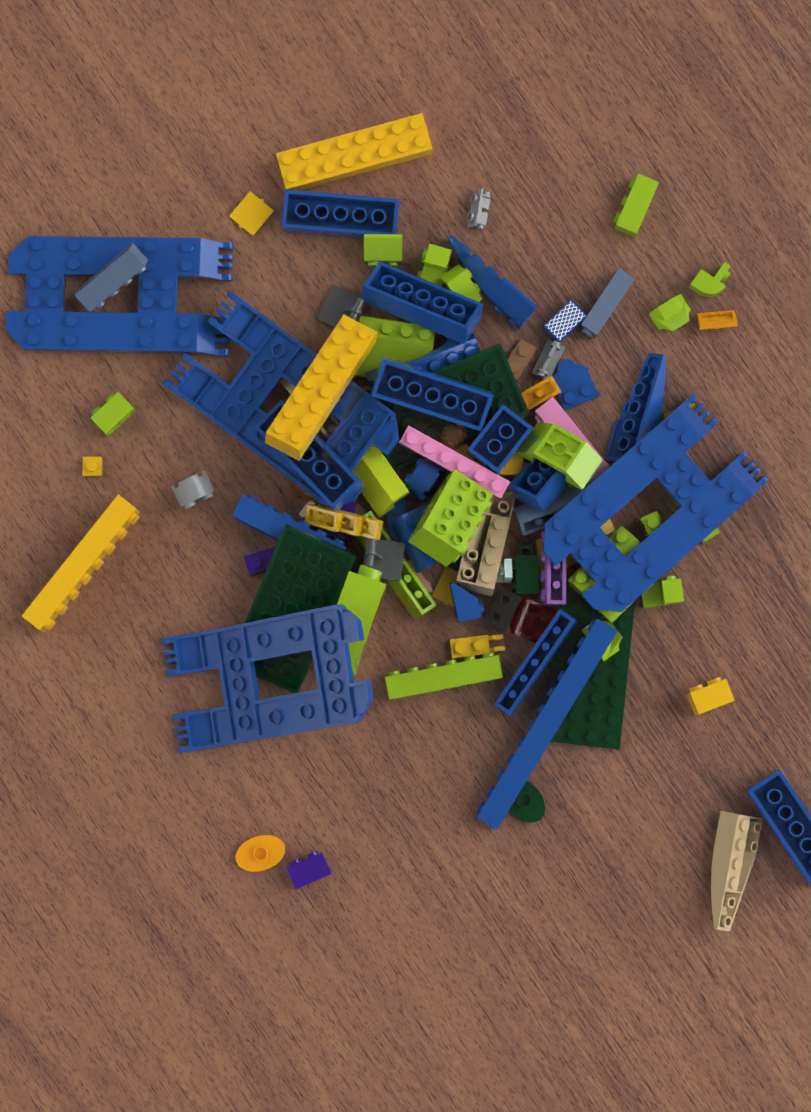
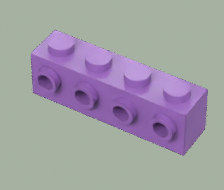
(554, 581)

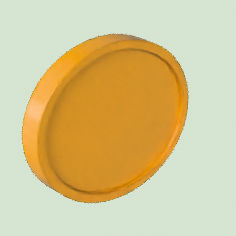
(260, 853)

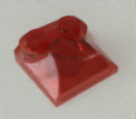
(531, 619)

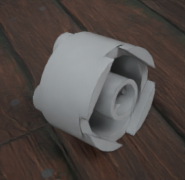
(193, 489)

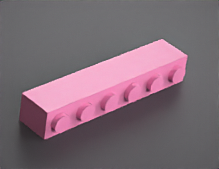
(553, 413)
(451, 460)

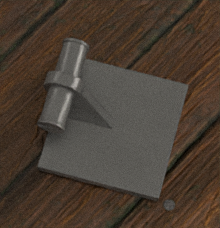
(340, 303)
(385, 557)

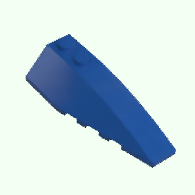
(500, 293)
(641, 411)

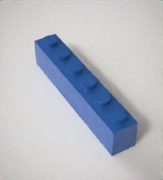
(536, 662)

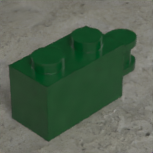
(526, 571)

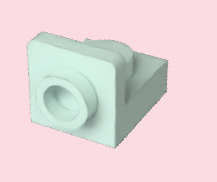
(505, 572)

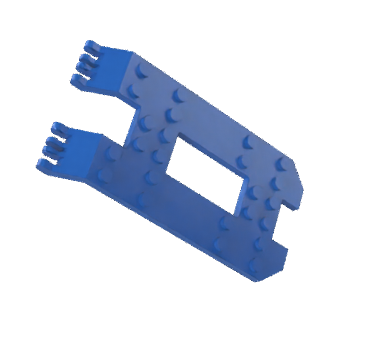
(152, 329)
(277, 357)
(659, 457)
(236, 648)

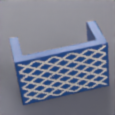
(564, 322)

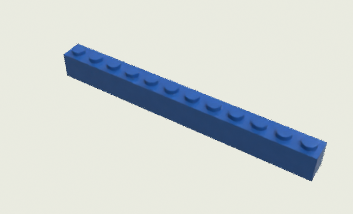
(546, 725)

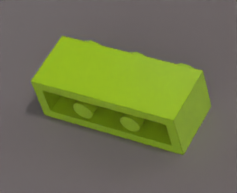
(635, 205)

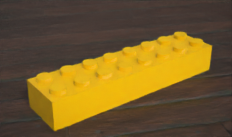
(354, 153)
(321, 387)
(81, 563)

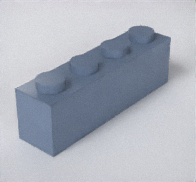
(111, 277)
(533, 520)

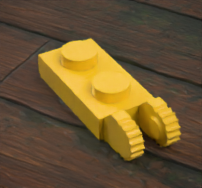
(474, 646)

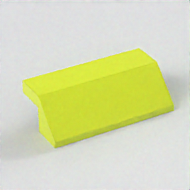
(381, 482)

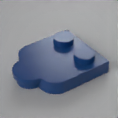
(574, 384)

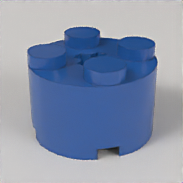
(424, 479)

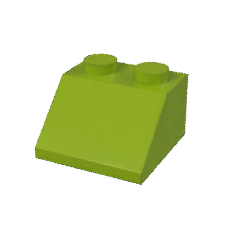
(383, 248)

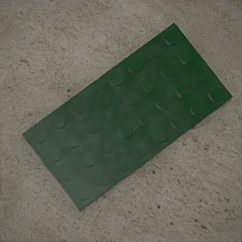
(485, 370)
(299, 578)
(599, 708)

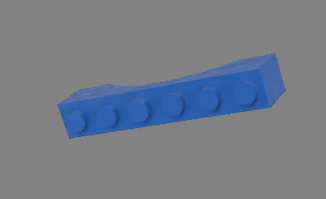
(444, 355)

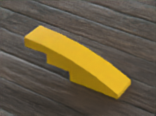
(343, 522)

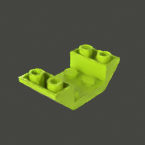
(562, 452)

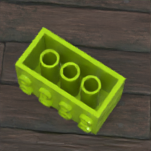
(451, 518)

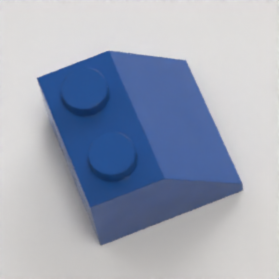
(465, 604)

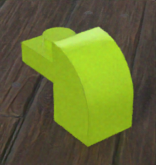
(710, 286)

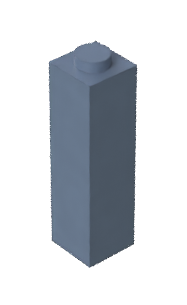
(606, 303)

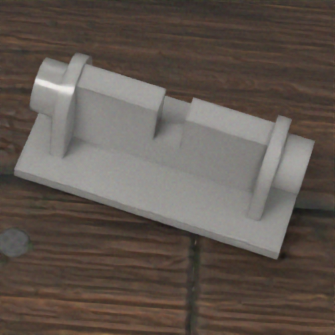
(479, 200)
(548, 359)

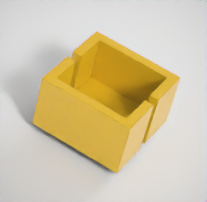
(709, 697)

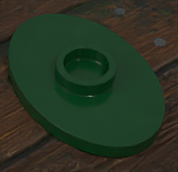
(529, 804)

